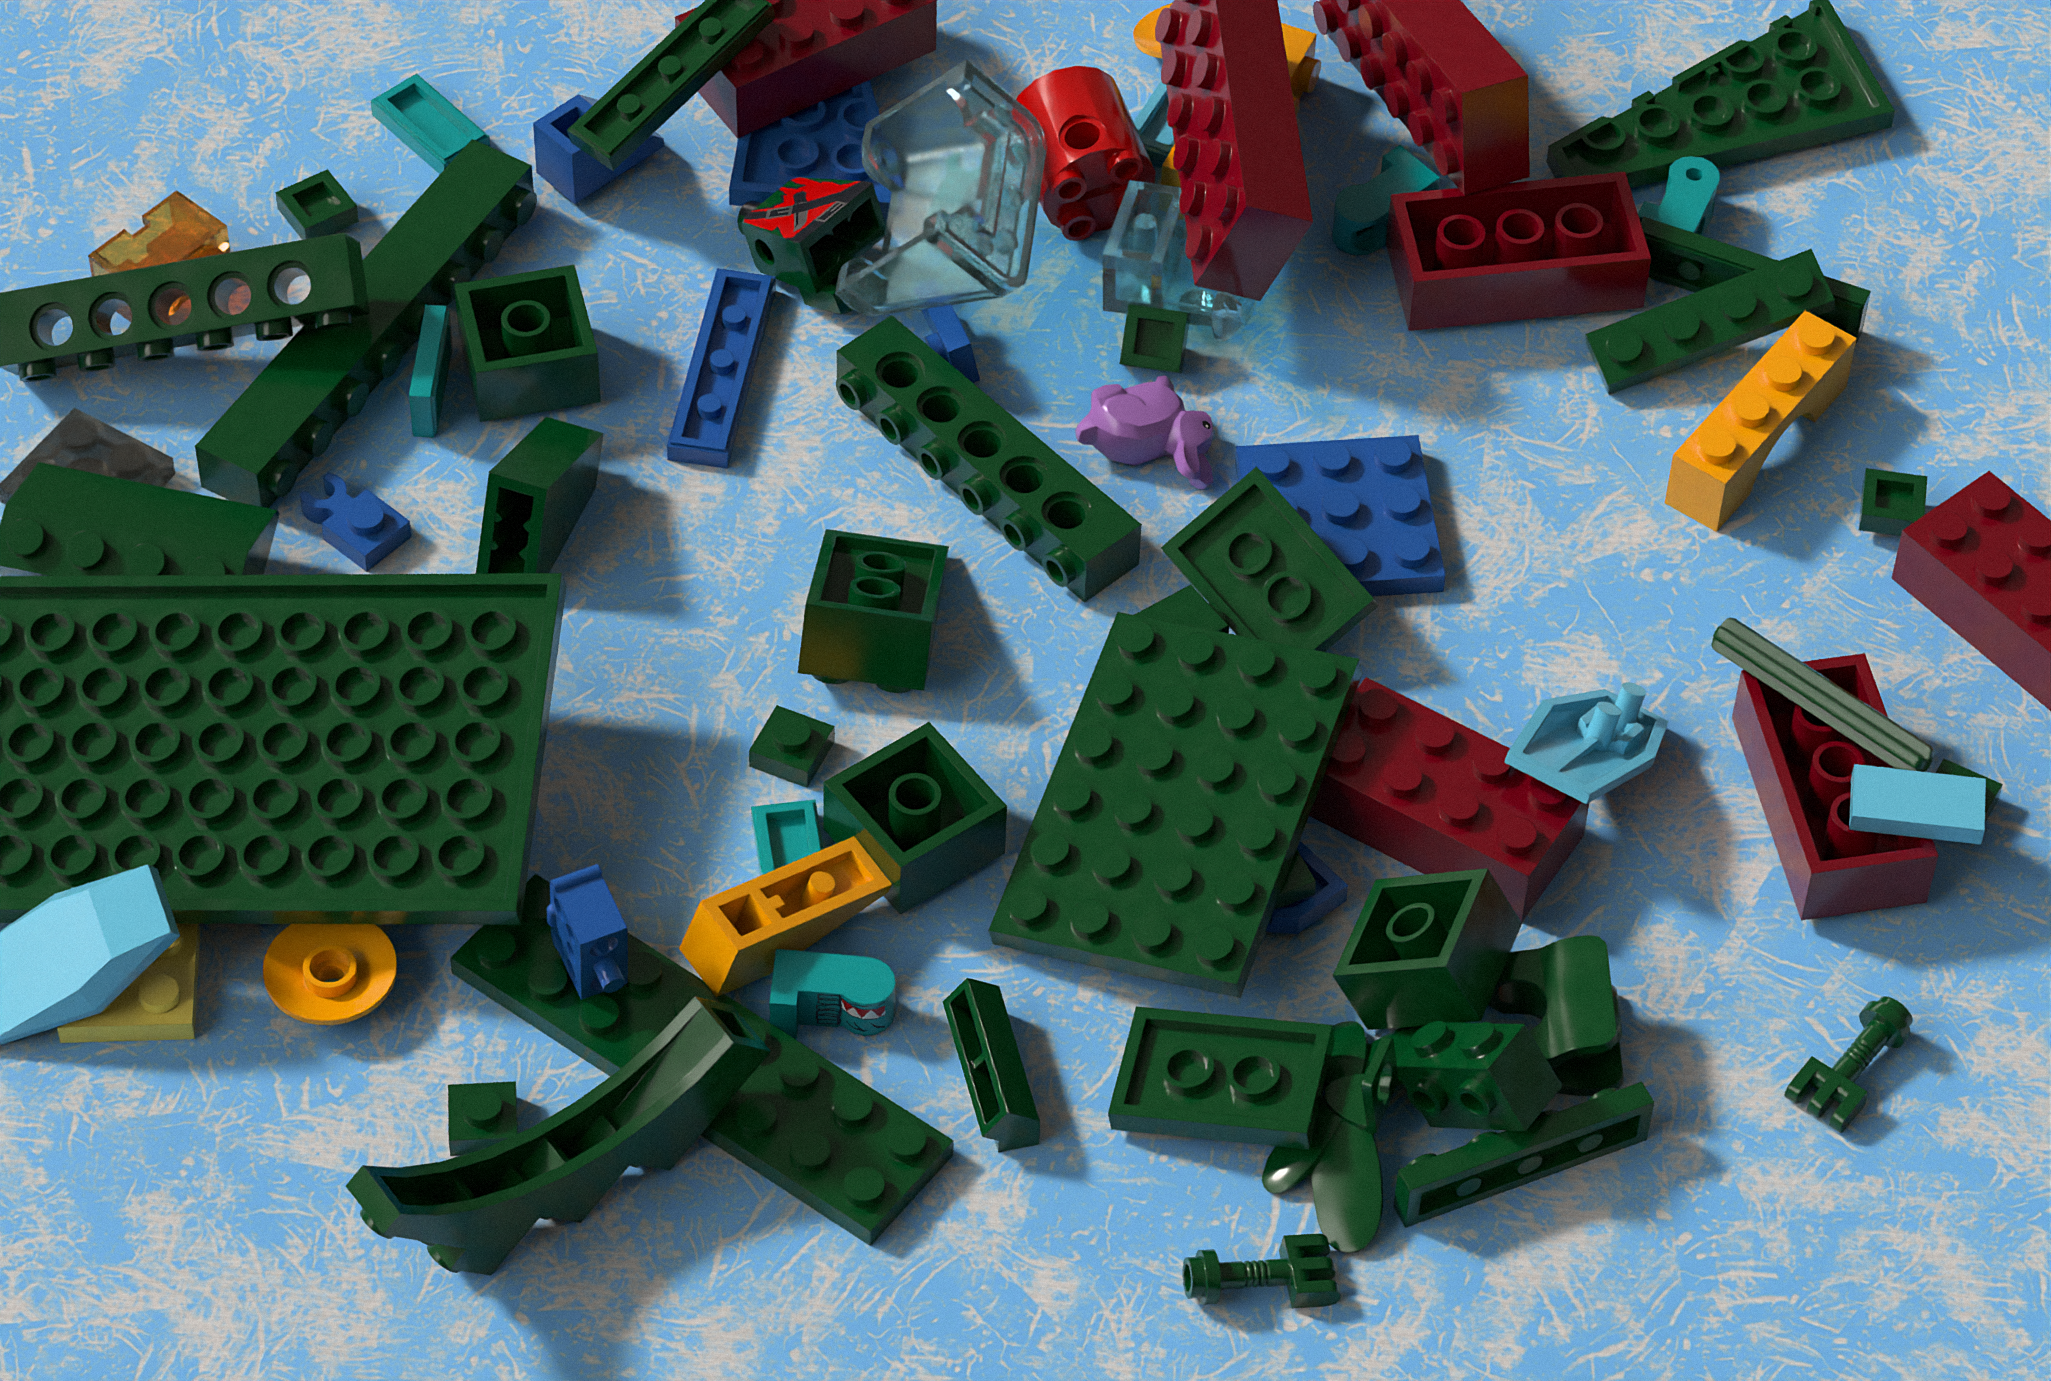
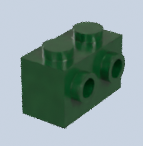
(1477, 1075)

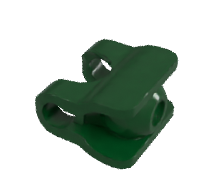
(1578, 1007)

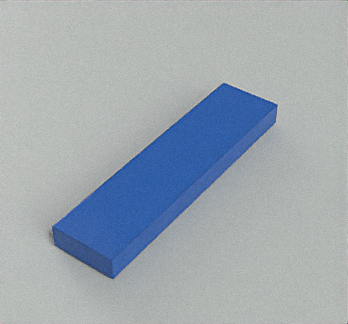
(721, 368)

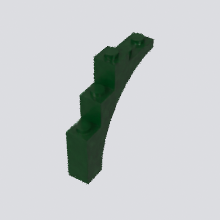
(644, 1114)

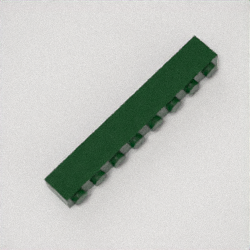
(327, 375)

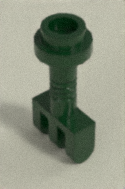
(1884, 1024)
(1300, 1268)

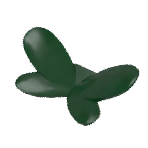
(1343, 1146)

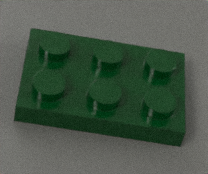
(1268, 569)
(1222, 1077)

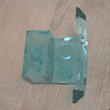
(1150, 267)

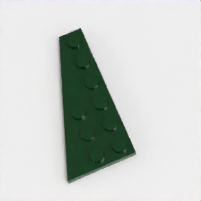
(1741, 104)

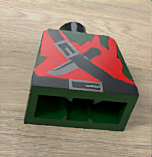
(812, 229)

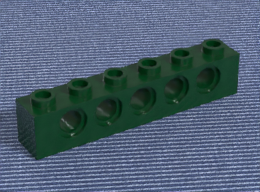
(30, 313)
(988, 459)

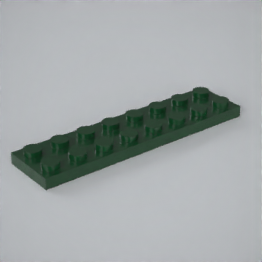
(790, 1121)

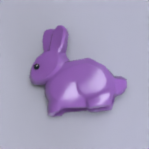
(1149, 424)

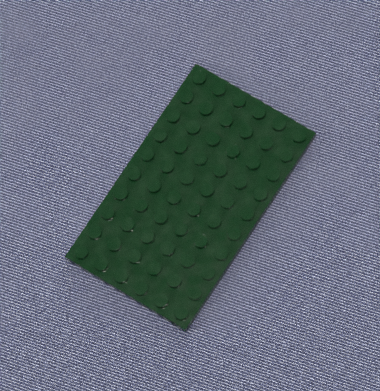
(278, 741)

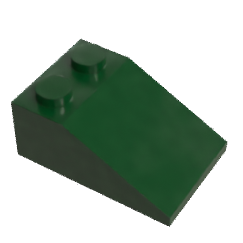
(872, 611)

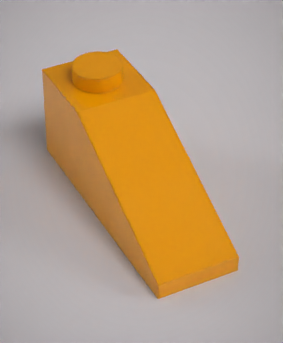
(787, 909)

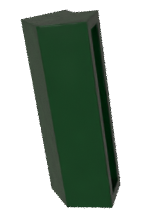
(1018, 1119)

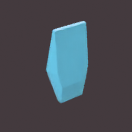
(1589, 741)
(81, 950)

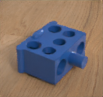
(588, 931)

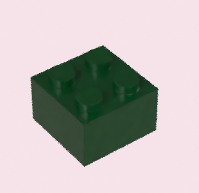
(527, 343)
(917, 815)
(1427, 949)

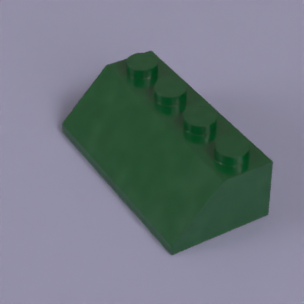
(114, 526)

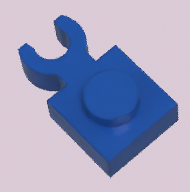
(951, 340)
(359, 527)

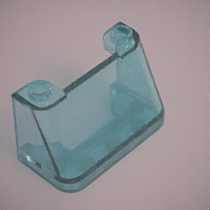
(962, 197)

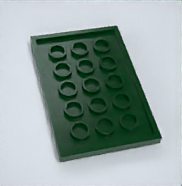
(1177, 804)

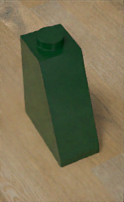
(537, 497)

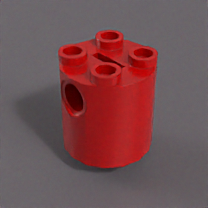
(1089, 148)

